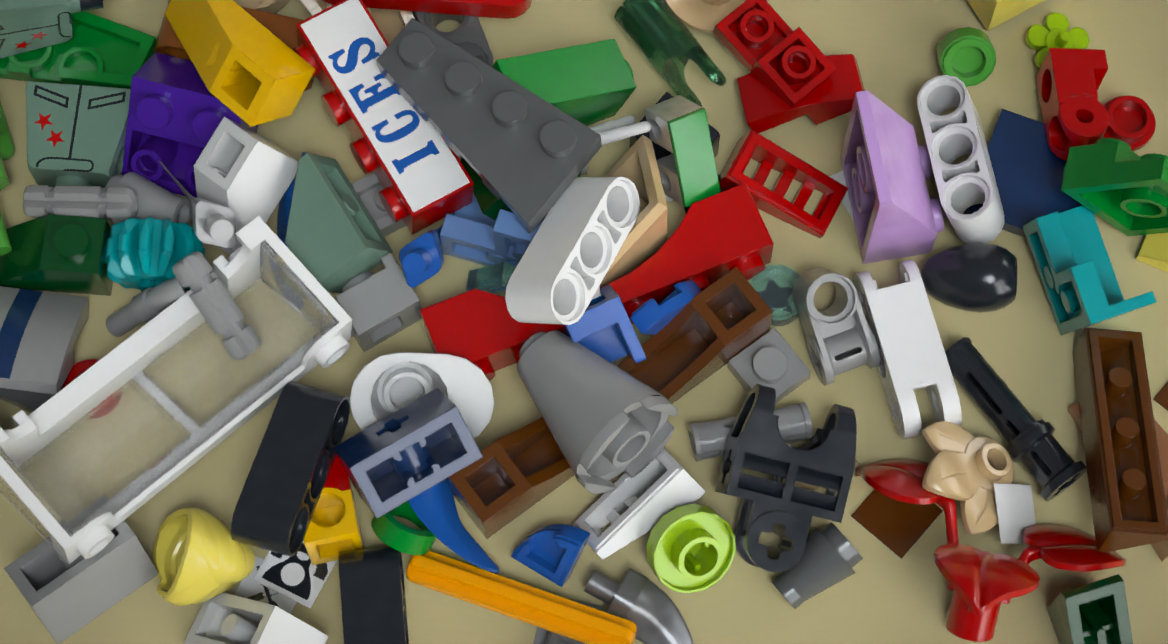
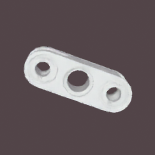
(908, 349)

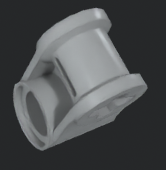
(837, 336)

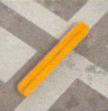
(519, 600)

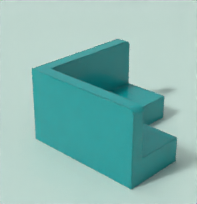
(1077, 270)

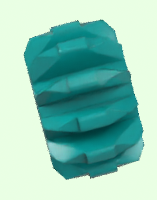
(145, 251)

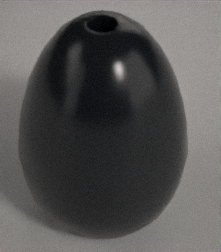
(972, 277)

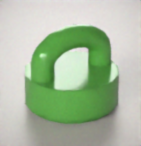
(966, 55)

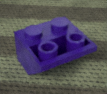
(170, 122)

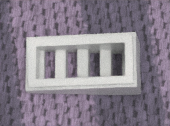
(638, 504)

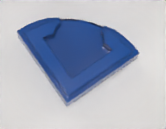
(652, 317)
(552, 551)

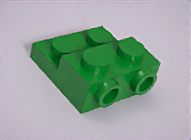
(1120, 185)

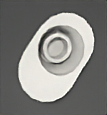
(406, 376)

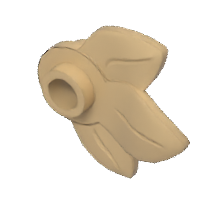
(967, 472)

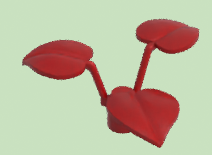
(983, 578)

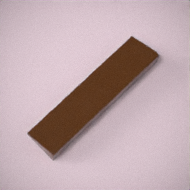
(1119, 440)

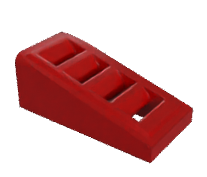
(791, 167)

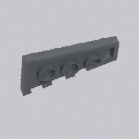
(501, 129)

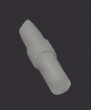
(144, 306)

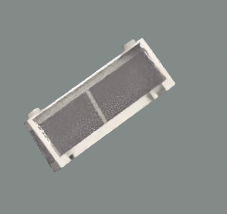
(166, 398)

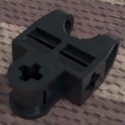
(781, 507)

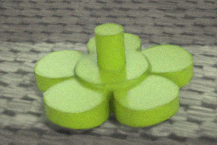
(1055, 35)

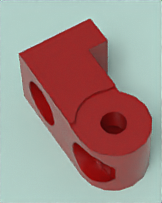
(1070, 98)

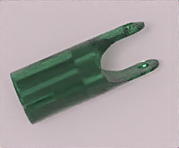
(666, 43)

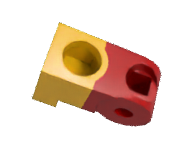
(335, 519)

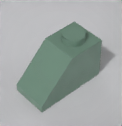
(331, 225)

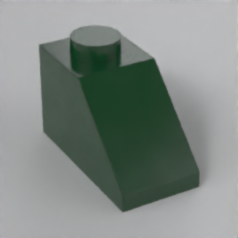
(58, 255)

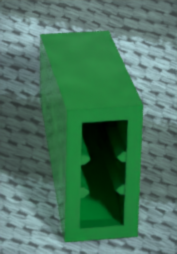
(580, 80)

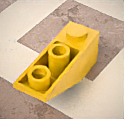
(240, 59)

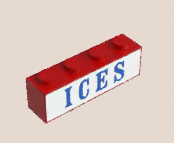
(391, 139)

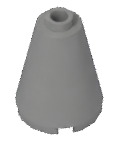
(594, 409)

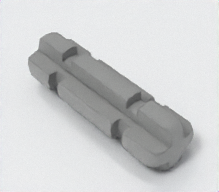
(80, 201)
(216, 305)

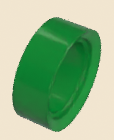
(400, 536)

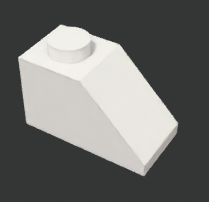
(247, 621)

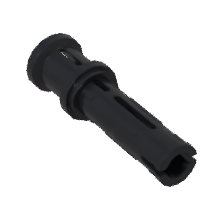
(1028, 439)

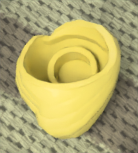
(198, 557)

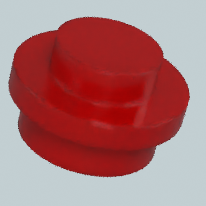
(1130, 121)

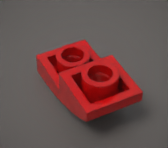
(774, 52)
(827, 101)

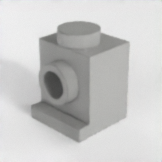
(379, 304)

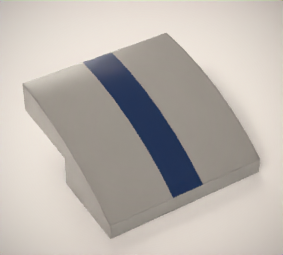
(38, 338)

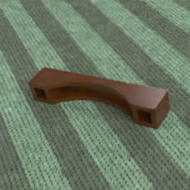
(683, 354)

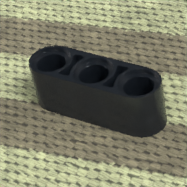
(290, 469)
(373, 596)

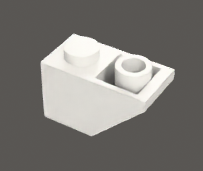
(243, 173)

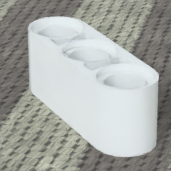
(953, 137)
(572, 251)

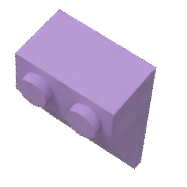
(888, 183)

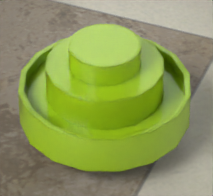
(691, 548)

